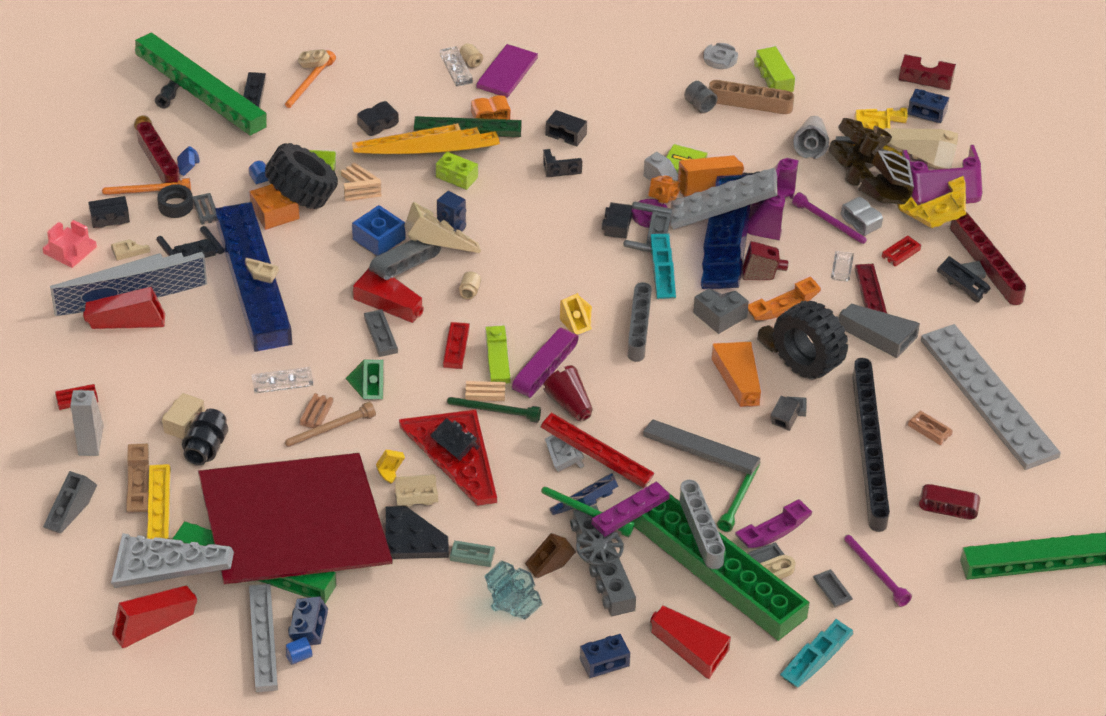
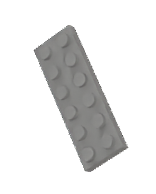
(724, 198)

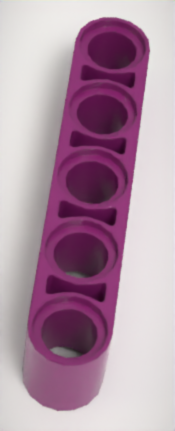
(545, 362)

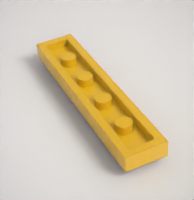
(159, 501)

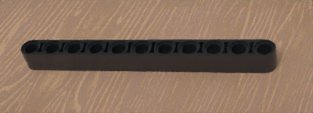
(870, 445)

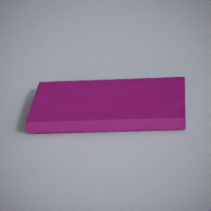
(507, 70)

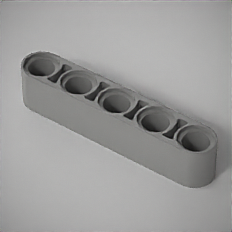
(702, 524)

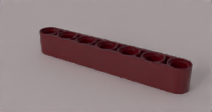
(992, 261)

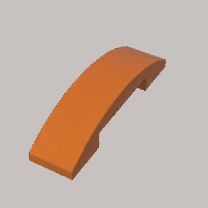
(803, 291)

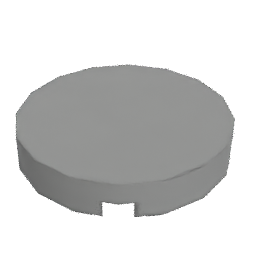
(720, 56)

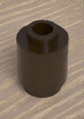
(765, 336)

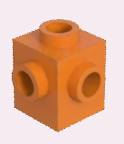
(663, 188)

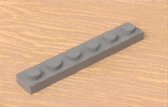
(263, 638)

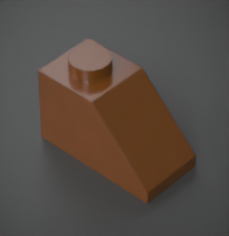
(550, 555)

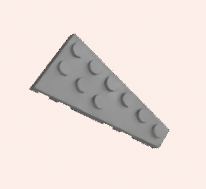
(161, 559)

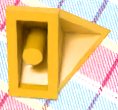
(575, 314)

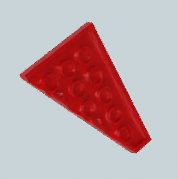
(473, 471)

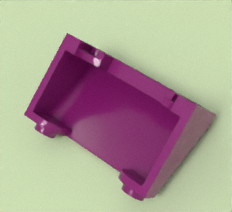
(767, 215)

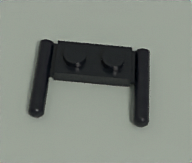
(208, 246)

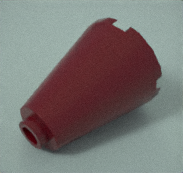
(569, 392)

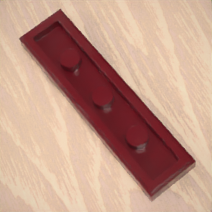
(870, 287)

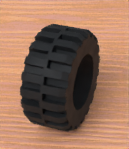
(301, 175)
(824, 330)

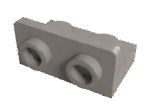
(563, 454)

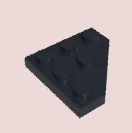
(412, 536)

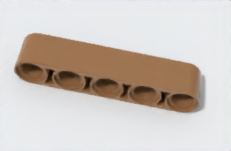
(752, 97)

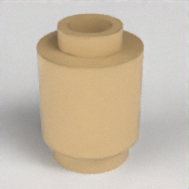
(471, 55)
(469, 285)

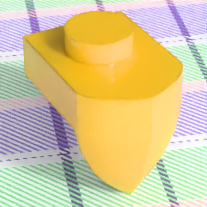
(389, 463)

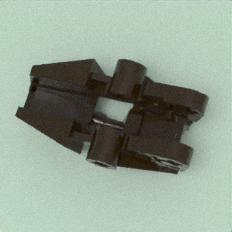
(896, 180)

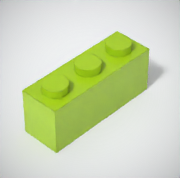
(774, 69)

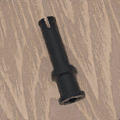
(167, 94)

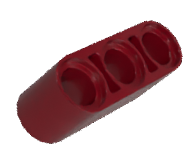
(949, 501)

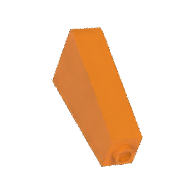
(701, 173)
(738, 369)

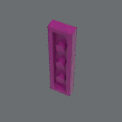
(630, 508)

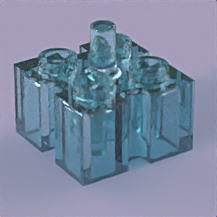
(512, 590)

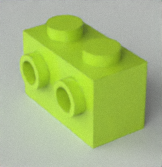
(456, 170)

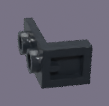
(560, 167)

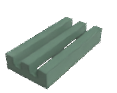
(471, 556)

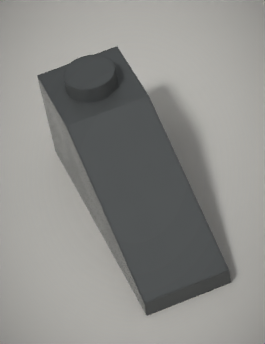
(70, 502)

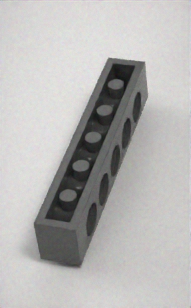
(611, 578)

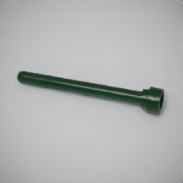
(532, 413)

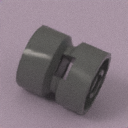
(700, 96)

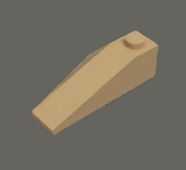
(426, 228)

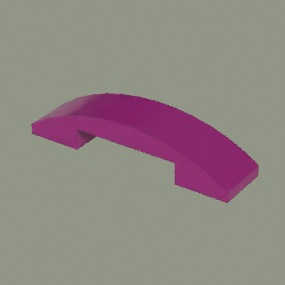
(776, 527)

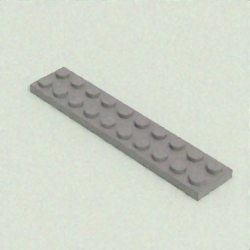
(990, 397)

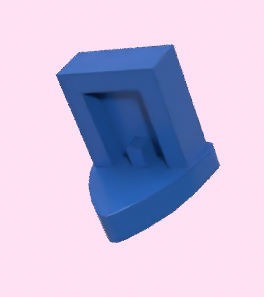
(187, 160)

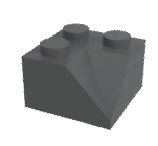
(719, 309)

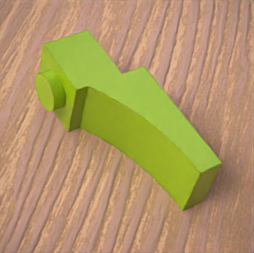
(497, 354)

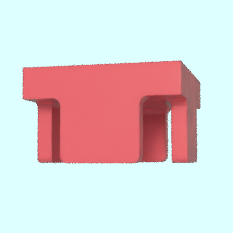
(69, 245)

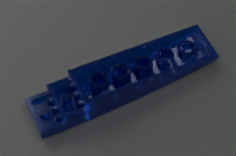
(725, 245)

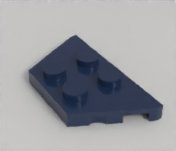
(589, 494)

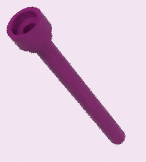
(801, 200)
(900, 595)

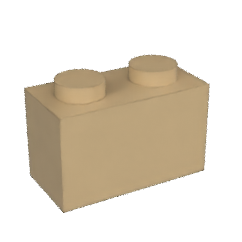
(181, 414)

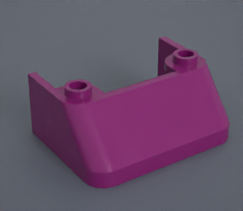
(934, 183)

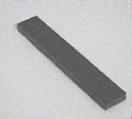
(701, 447)

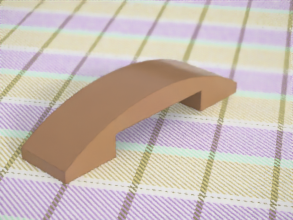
(138, 477)

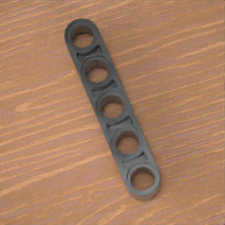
(402, 258)
(639, 322)

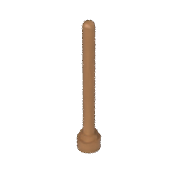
(366, 411)

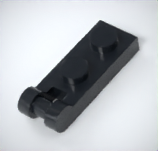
(963, 278)

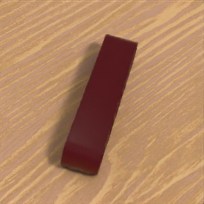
(157, 153)

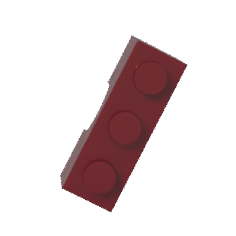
(938, 77)

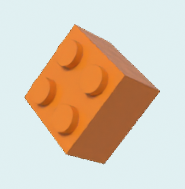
(273, 207)

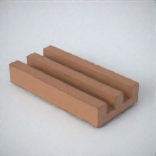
(321, 400)
(928, 428)

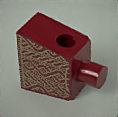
(762, 262)

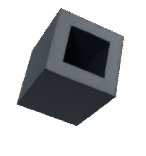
(785, 412)

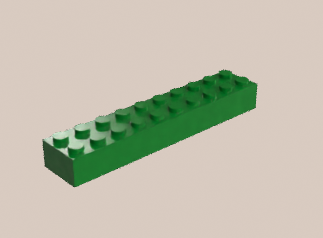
(739, 580)

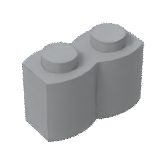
(861, 216)

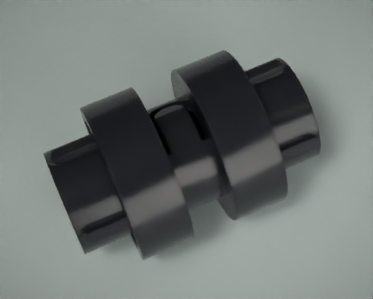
(205, 436)

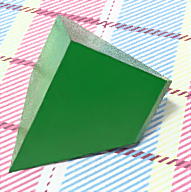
(368, 379)

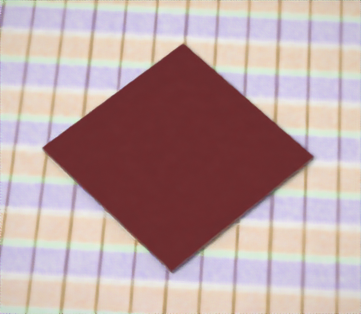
(294, 517)

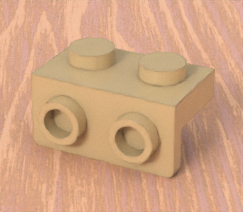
(416, 490)

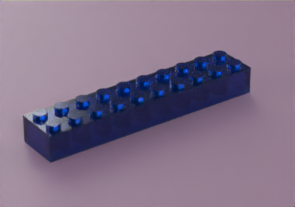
(258, 299)

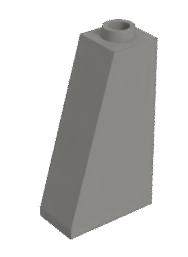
(87, 422)

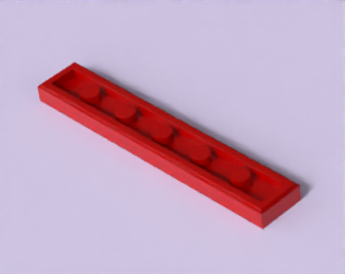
(597, 450)

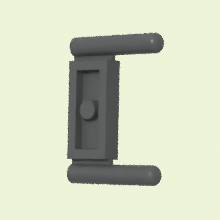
(659, 224)

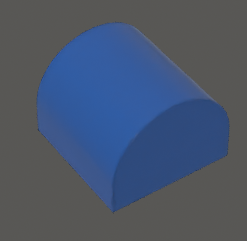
(257, 172)
(298, 651)

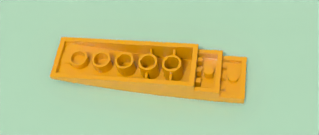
(428, 141)

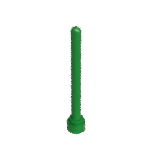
(727, 521)
(625, 530)

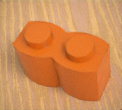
(492, 108)

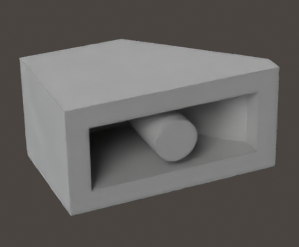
(659, 165)

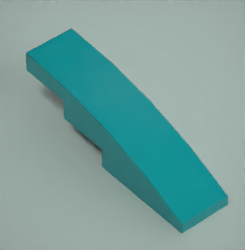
(663, 266)
(817, 654)

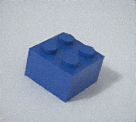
(378, 230)

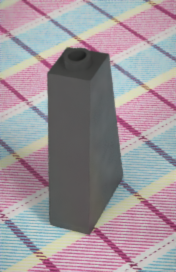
(880, 329)

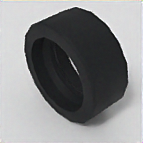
(175, 210)

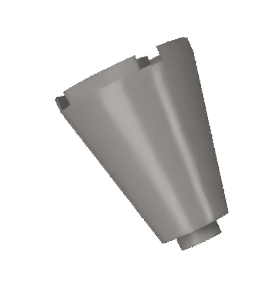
(811, 138)

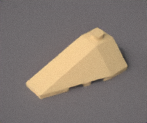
(930, 145)

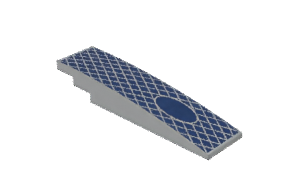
(164, 275)

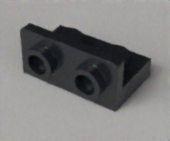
(453, 439)

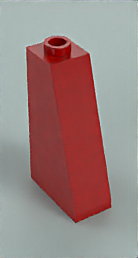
(388, 295)
(126, 310)
(151, 614)
(691, 640)

